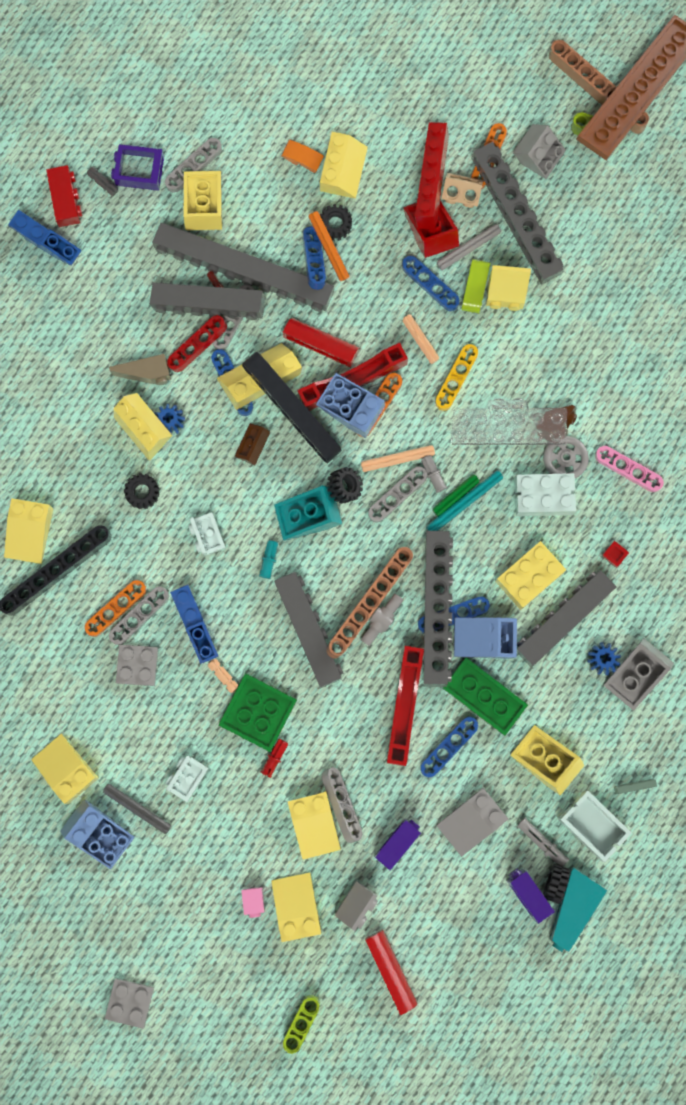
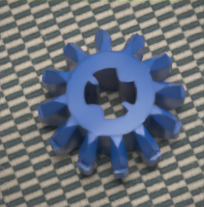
(176, 417)
(609, 665)

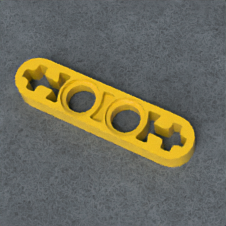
(458, 378)

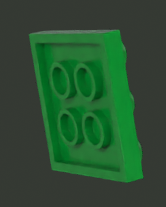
(257, 712)

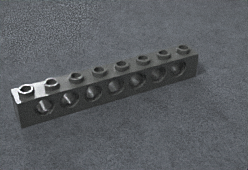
(492, 154)
(437, 540)

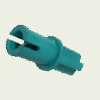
(268, 559)

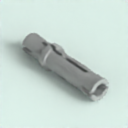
(560, 859)

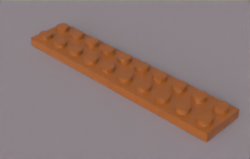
(636, 90)

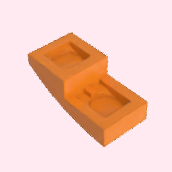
(302, 155)

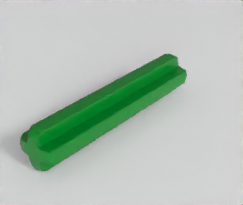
(455, 495)

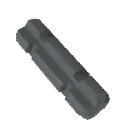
(102, 181)

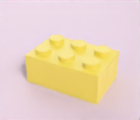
(530, 575)

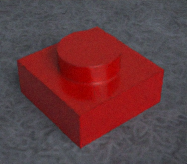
(615, 554)

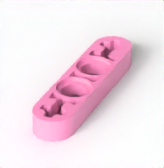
(630, 466)

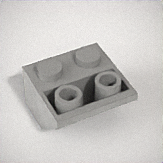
(539, 150)
(356, 905)

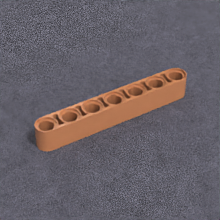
(587, 83)
(377, 597)

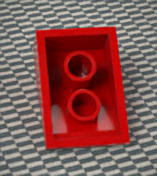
(434, 240)

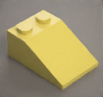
(202, 200)
(507, 287)
(27, 530)
(547, 760)
(64, 769)
(314, 825)
(296, 907)

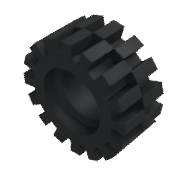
(339, 212)
(130, 487)
(337, 489)
(556, 883)

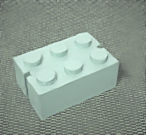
(545, 494)
(594, 826)

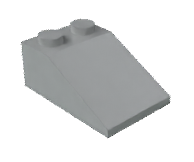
(639, 674)
(472, 822)

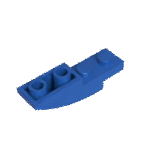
(44, 239)
(194, 624)

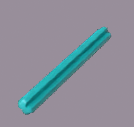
(464, 502)

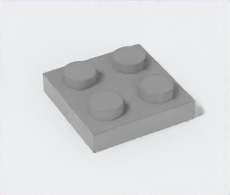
(137, 665)
(129, 1003)

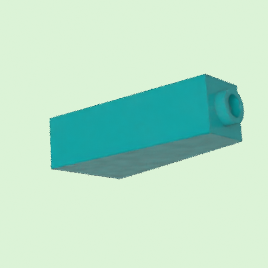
(575, 909)

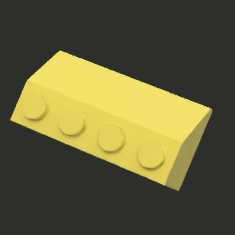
(243, 389)

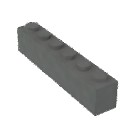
(207, 300)
(566, 618)
(307, 629)

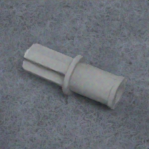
(433, 473)

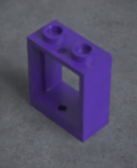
(137, 182)
(398, 843)
(529, 895)

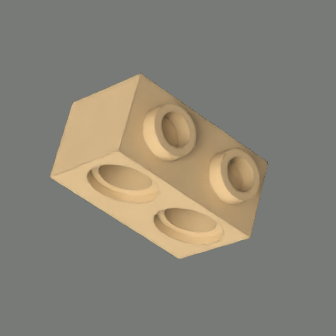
(463, 184)

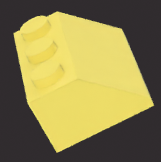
(343, 165)
(141, 425)

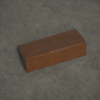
(252, 444)

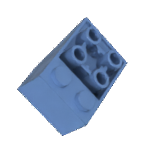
(351, 405)
(485, 638)
(96, 834)

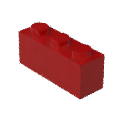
(64, 196)

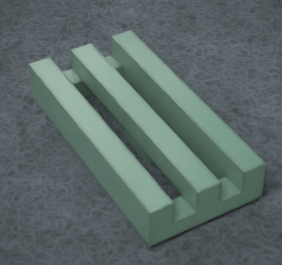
(635, 786)

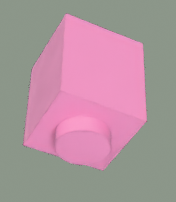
(253, 902)

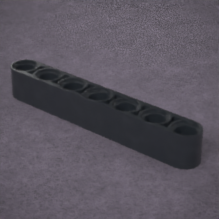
(291, 407)
(46, 571)

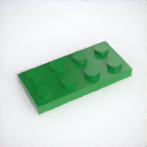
(485, 696)

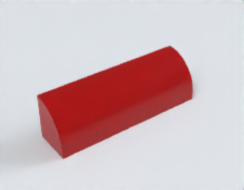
(320, 342)
(391, 972)

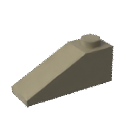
(147, 370)

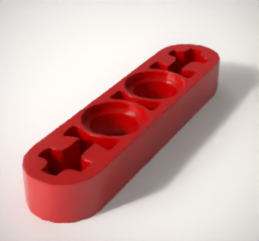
(199, 346)

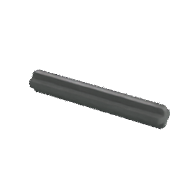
(137, 808)

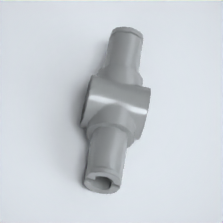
(382, 619)

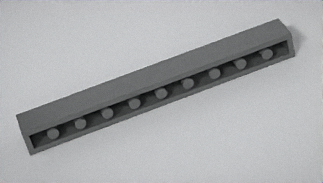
(241, 266)

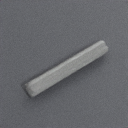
(468, 247)

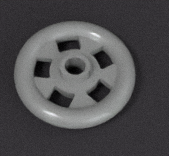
(579, 449)

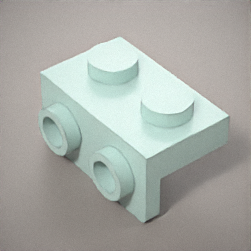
(207, 534)
(186, 778)

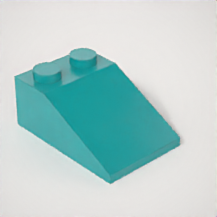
(307, 513)

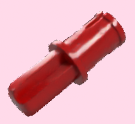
(274, 758)

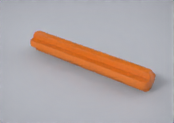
(328, 246)

